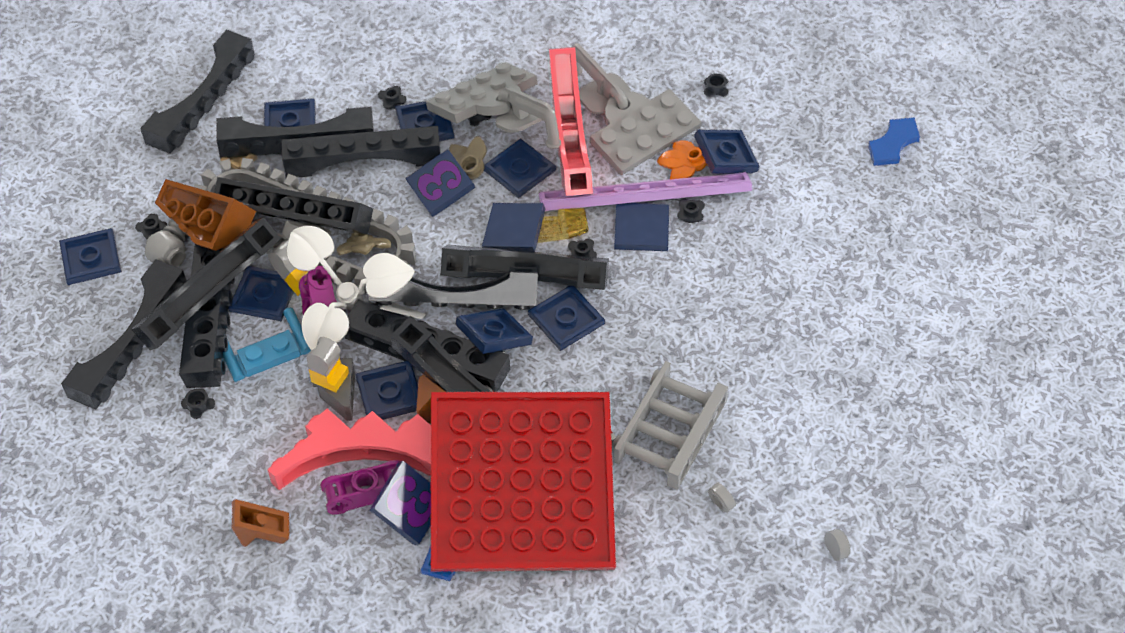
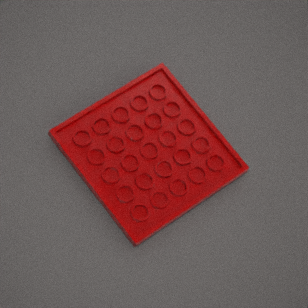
(521, 481)

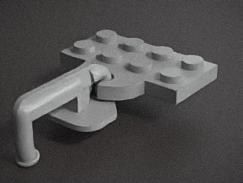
(491, 95)
(635, 124)

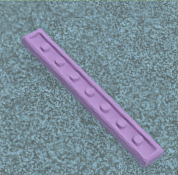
(649, 191)

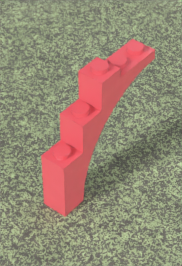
(573, 154)
(369, 439)

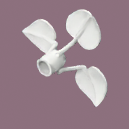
(383, 274)

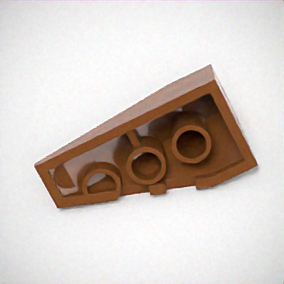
(204, 215)

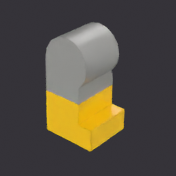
(281, 263)
(325, 365)

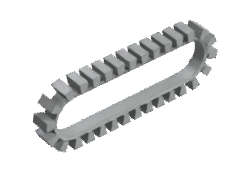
(345, 271)

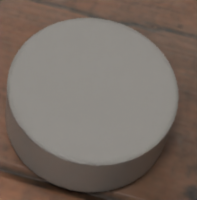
(721, 497)
(837, 544)

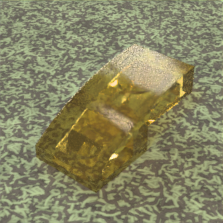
(566, 225)

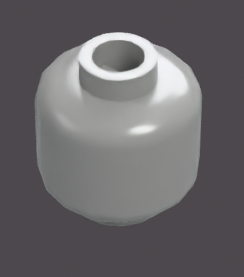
(165, 248)

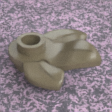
(470, 157)
(362, 244)

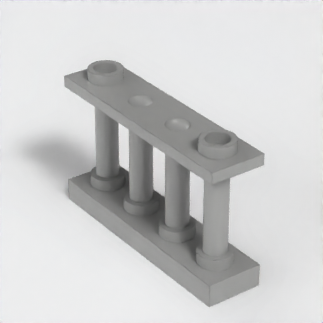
(688, 445)

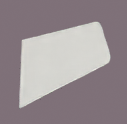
(394, 307)

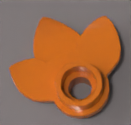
(682, 160)

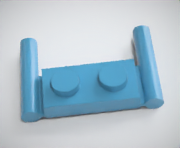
(269, 351)

